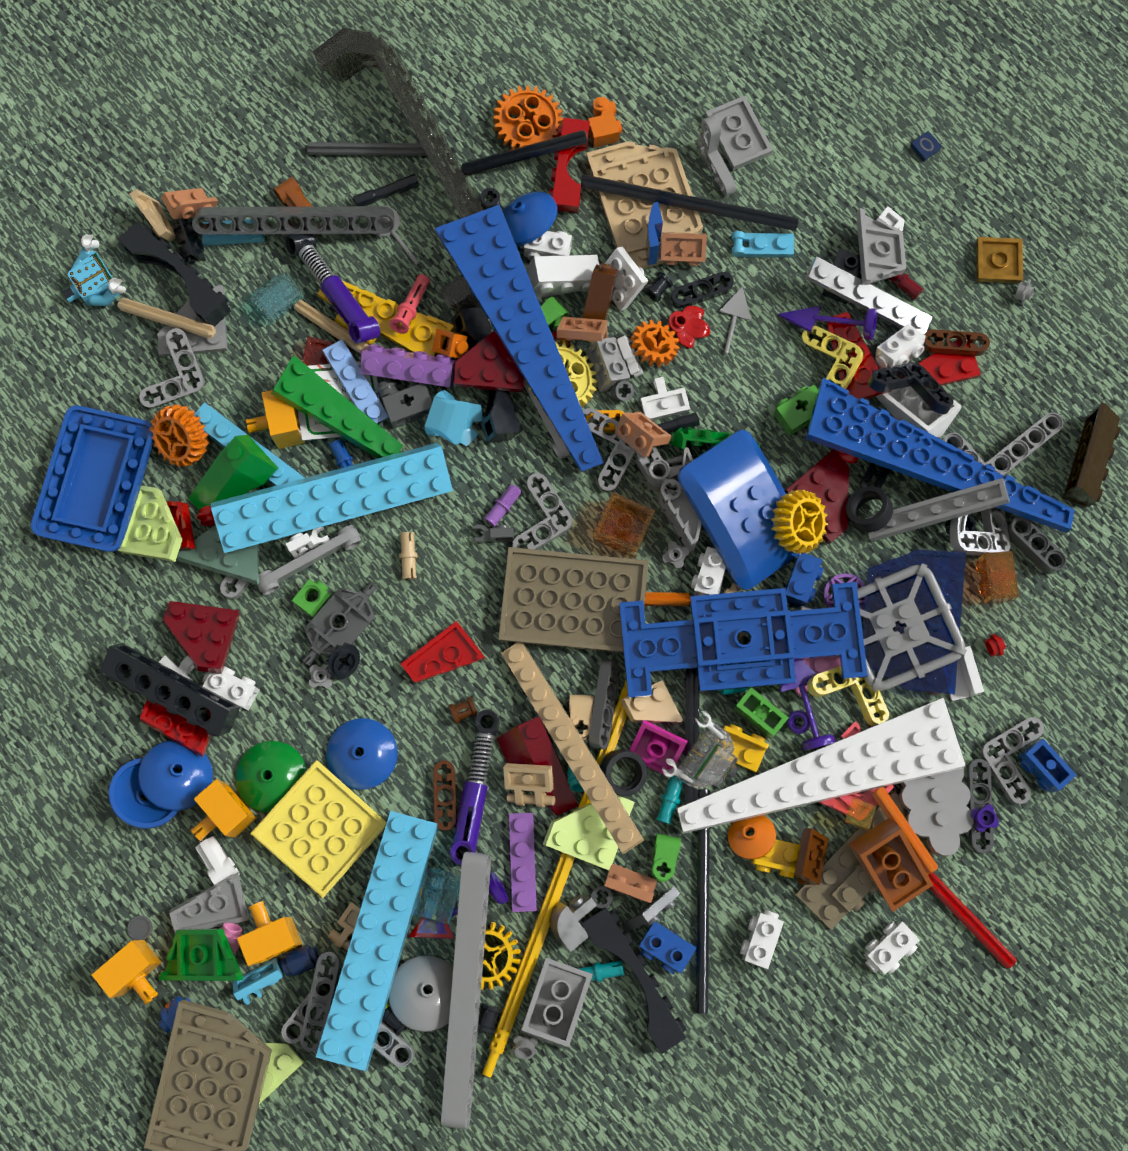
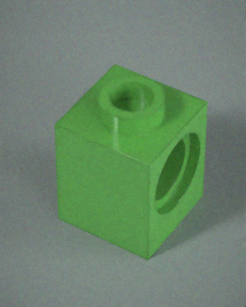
(301, 598)

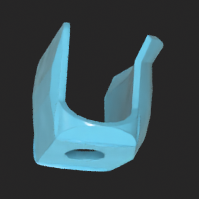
(452, 419)

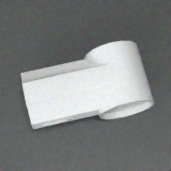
(215, 859)

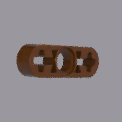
(972, 337)
(450, 777)

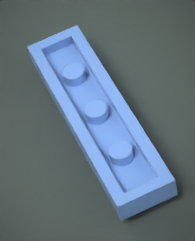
(354, 382)

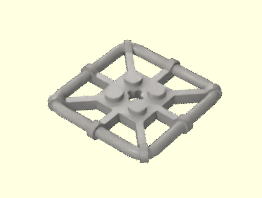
(915, 631)

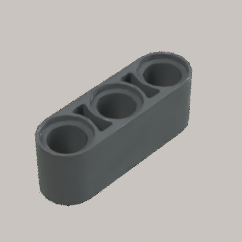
(1046, 550)

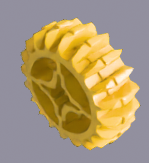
(799, 521)
(507, 945)

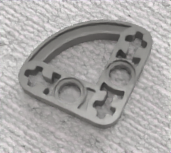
(988, 537)

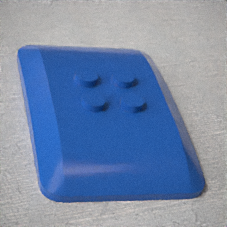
(93, 479)
(735, 501)

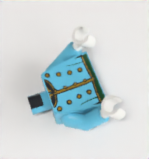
(91, 277)

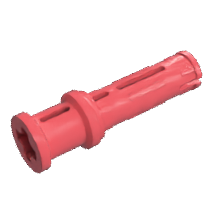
(419, 286)

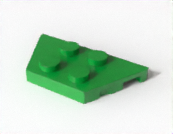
(201, 957)

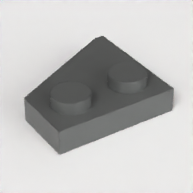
(649, 913)

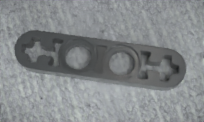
(604, 704)
(976, 804)
(316, 999)

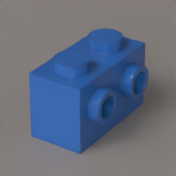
(802, 578)
(1046, 766)
(667, 947)

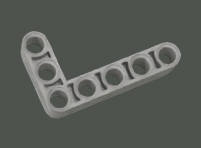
(1021, 443)
(388, 1050)

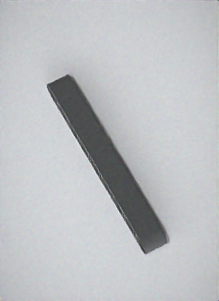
(283, 224)

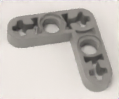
(708, 147)
(181, 380)
(619, 448)
(549, 523)
(1003, 758)

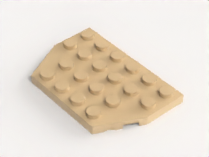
(629, 216)

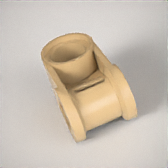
(581, 712)

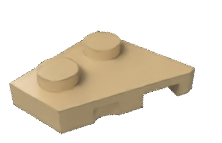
(155, 215)
(652, 708)

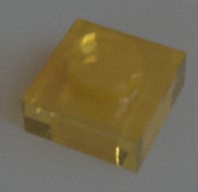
(860, 814)

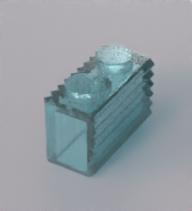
(277, 297)

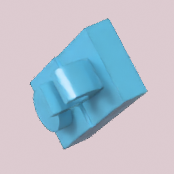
(257, 979)

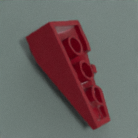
(531, 746)

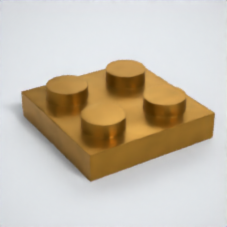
(999, 260)

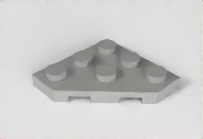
(199, 343)

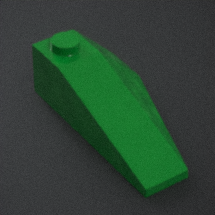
(234, 472)

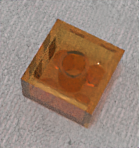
(623, 525)

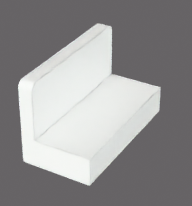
(967, 678)

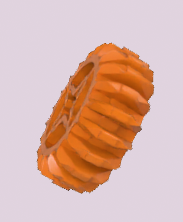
(183, 432)

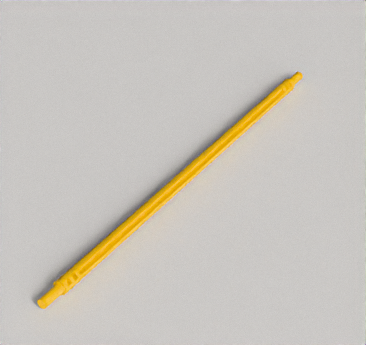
(543, 920)

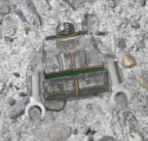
(708, 760)

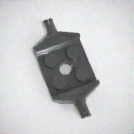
(345, 603)

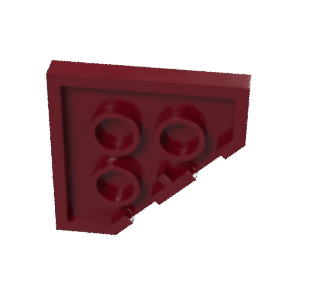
(488, 367)
(829, 482)
(202, 633)

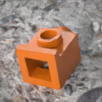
(455, 346)

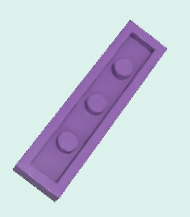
(522, 862)

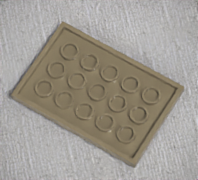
(568, 598)

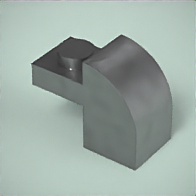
(565, 921)

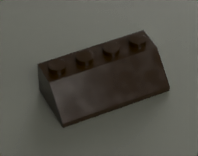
(1092, 456)

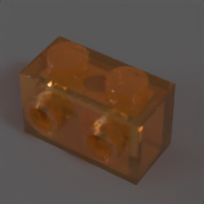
(997, 577)

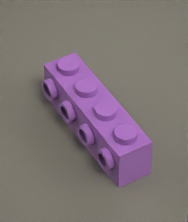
(407, 366)

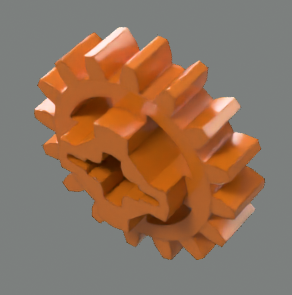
(655, 343)

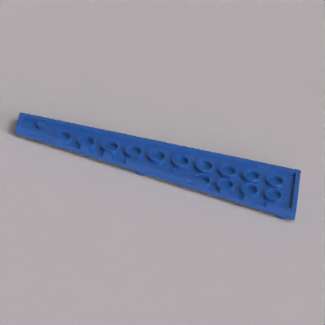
(499, 281)
(877, 437)

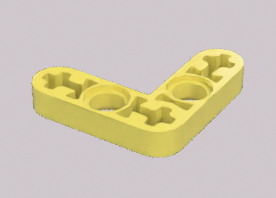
(839, 354)
(857, 689)

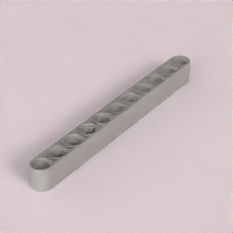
(466, 990)

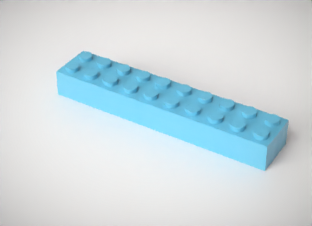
(331, 497)
(377, 942)

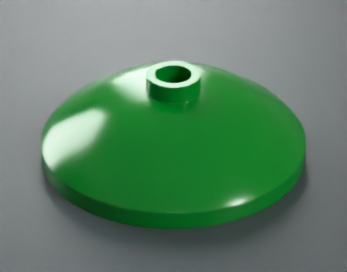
(273, 756)

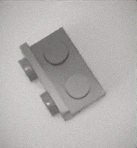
(607, 363)

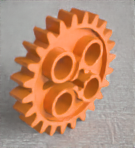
(512, 127)

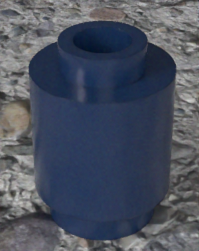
(299, 960)

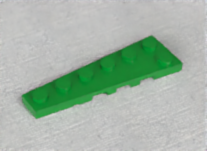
(320, 401)

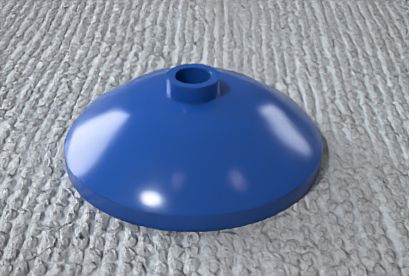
(530, 216)
(376, 762)
(171, 789)
(127, 802)

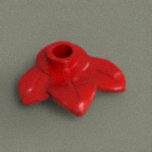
(692, 325)

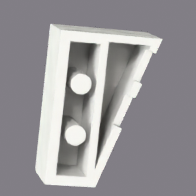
(561, 274)

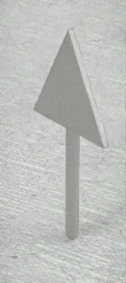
(738, 308)

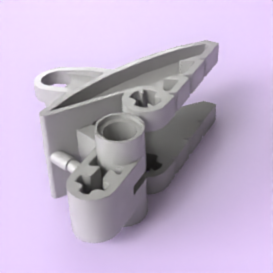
(678, 509)

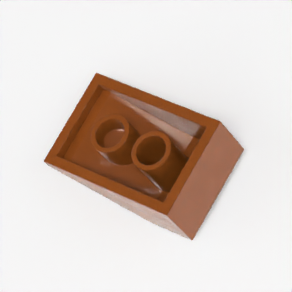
(891, 864)

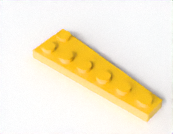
(421, 329)

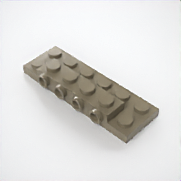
(842, 879)

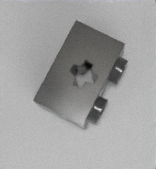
(399, 412)

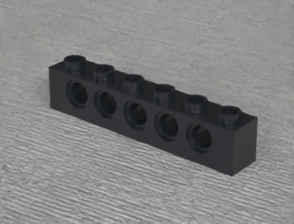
(222, 711)

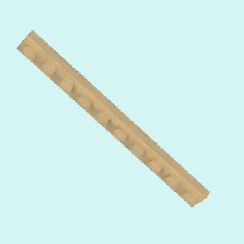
(573, 748)

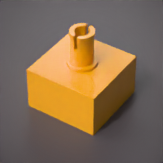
(280, 420)
(223, 811)
(269, 937)
(128, 971)

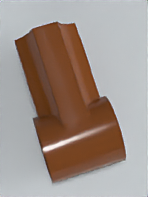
(291, 194)

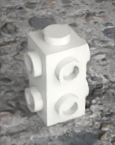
(549, 244)
(900, 347)
(710, 575)
(238, 691)
(763, 939)
(885, 953)

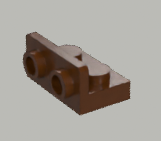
(811, 857)

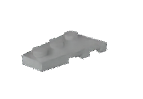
(212, 907)

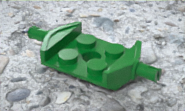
(697, 437)

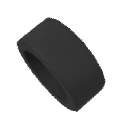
(860, 497)
(640, 771)

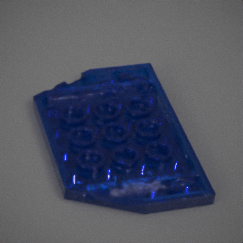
(949, 574)

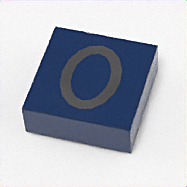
(925, 146)

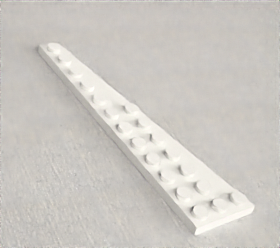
(884, 755)

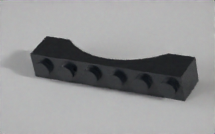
(145, 248)
(499, 418)
(661, 1024)

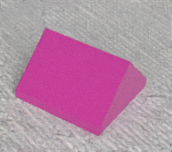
(656, 746)

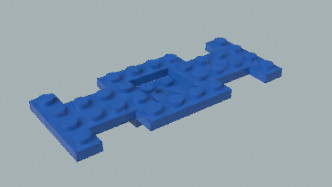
(712, 639)

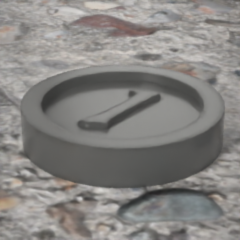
(139, 927)

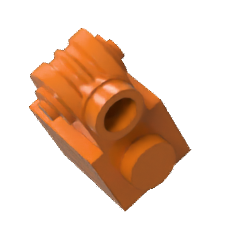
(604, 126)

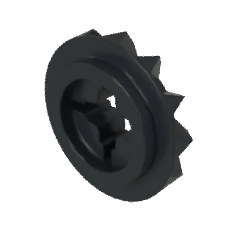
(351, 656)

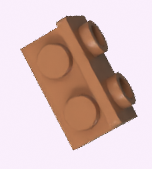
(186, 202)
(683, 247)
(582, 329)
(641, 433)
(630, 883)

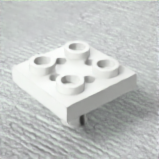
(629, 279)

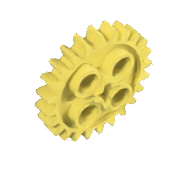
(582, 381)

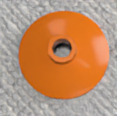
(752, 846)

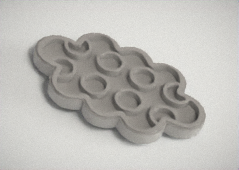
(938, 810)

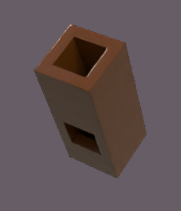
(600, 292)

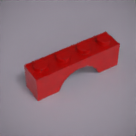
(566, 190)

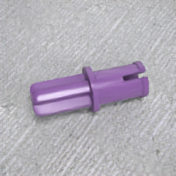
(502, 505)

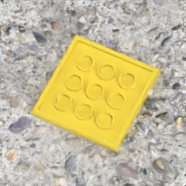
(319, 828)

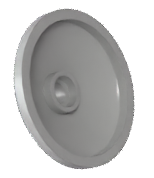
(409, 1002)

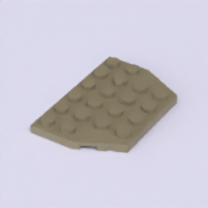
(208, 1083)

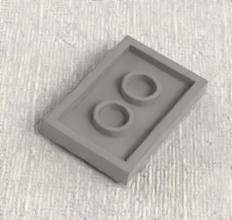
(741, 133)

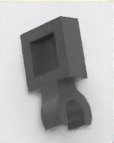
(500, 533)

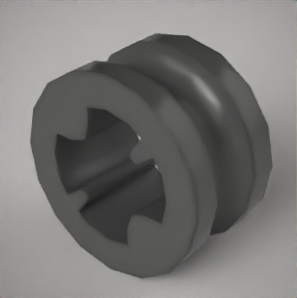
(615, 391)
(609, 898)

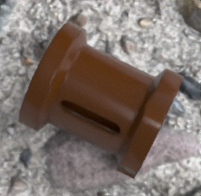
(464, 714)

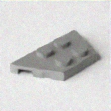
(879, 248)

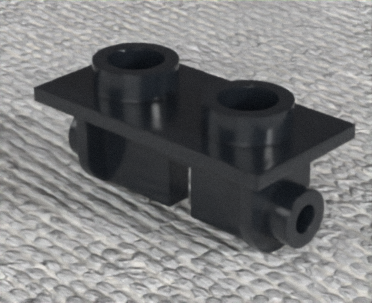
(193, 248)

